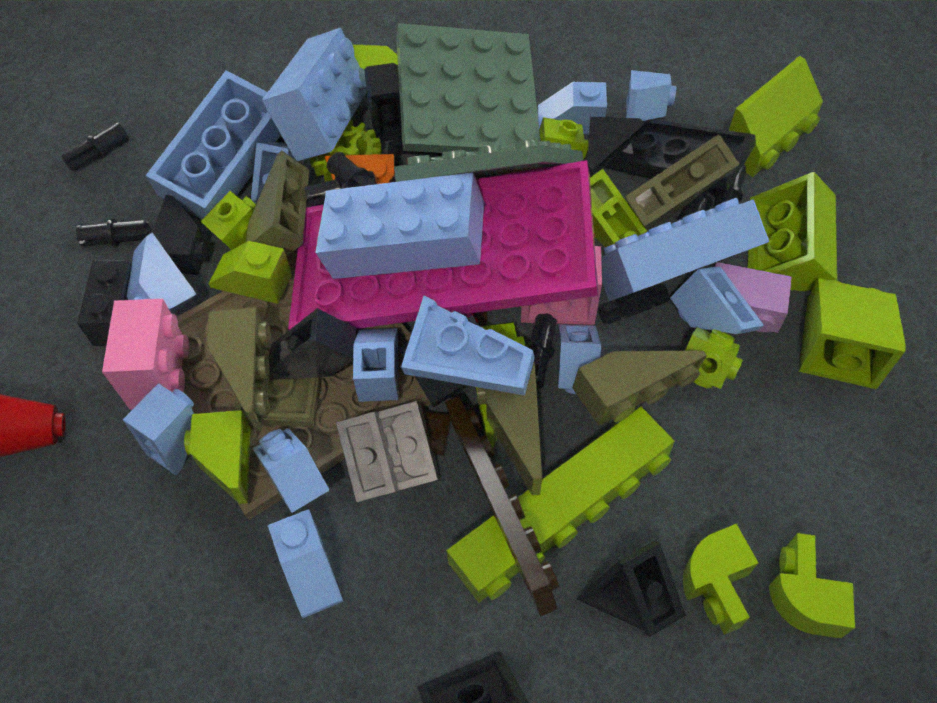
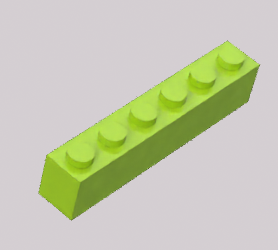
(567, 499)

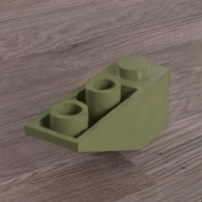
(238, 347)
(626, 379)

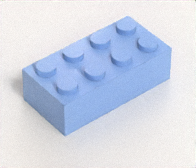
(317, 94)
(215, 147)
(401, 226)
(681, 247)

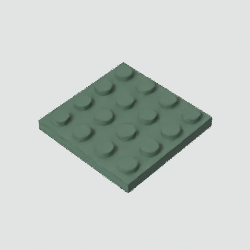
(464, 88)
(489, 160)

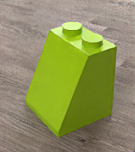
(851, 333)

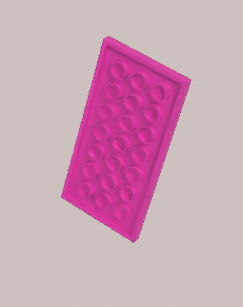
(532, 253)

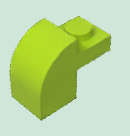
(712, 569)
(810, 602)

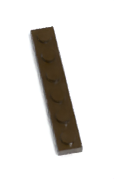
(506, 509)

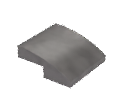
(388, 451)

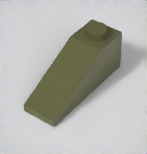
(681, 182)
(281, 206)
(517, 428)

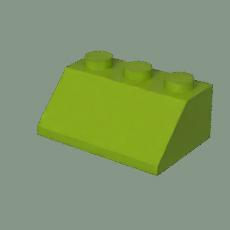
(779, 114)
(800, 232)

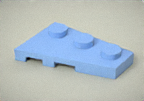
(459, 352)

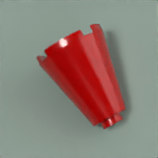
(28, 425)

